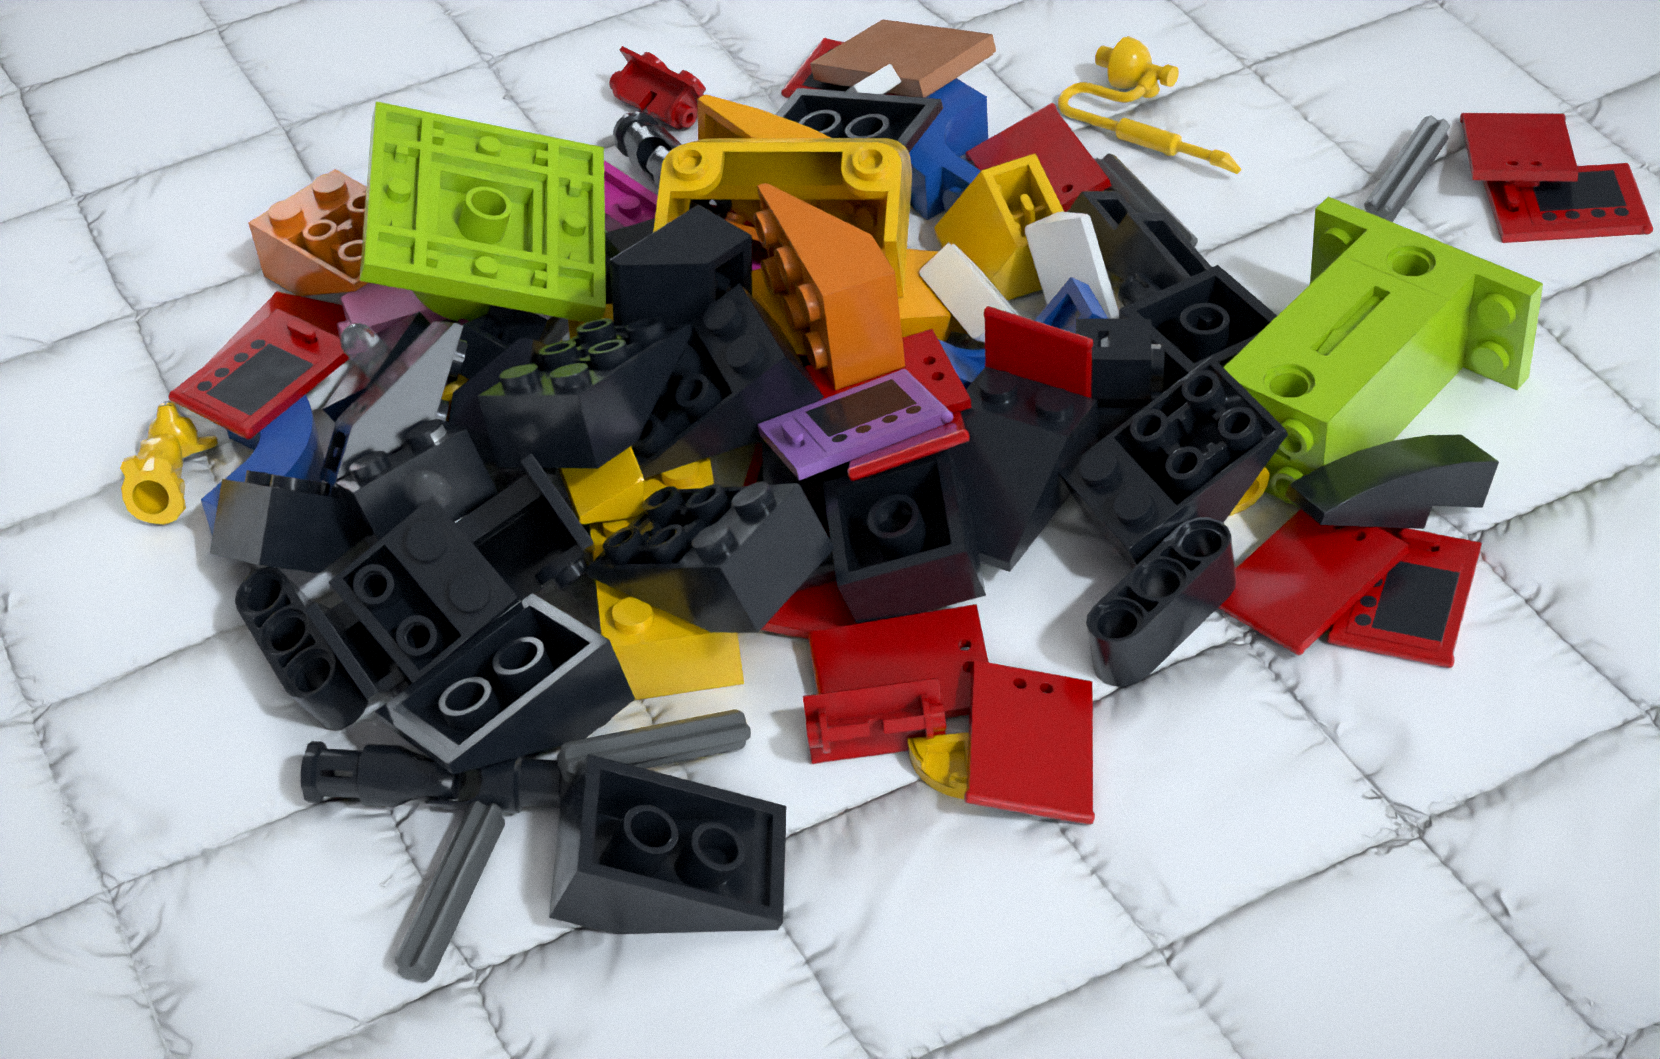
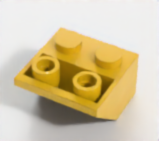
(992, 220)

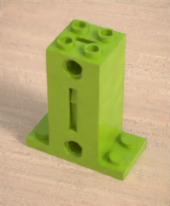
(1380, 338)

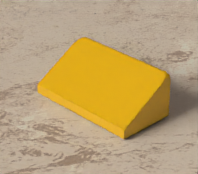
(606, 492)

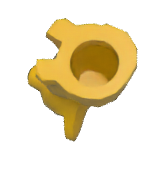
(153, 477)

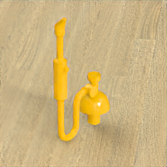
(1129, 67)

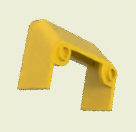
(799, 167)

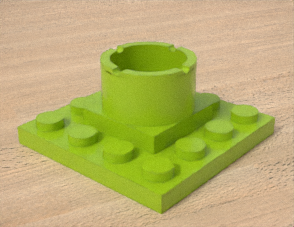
(483, 216)

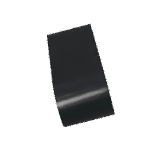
(1161, 601)
(296, 648)

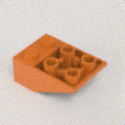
(314, 237)
(831, 288)

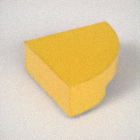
(941, 762)

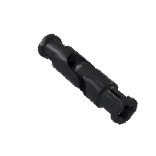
(647, 145)
(396, 775)

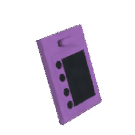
(853, 423)

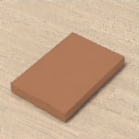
(919, 54)

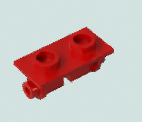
(649, 77)
(872, 719)

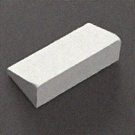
(1066, 248)
(963, 289)

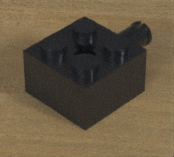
(1195, 319)
(901, 541)

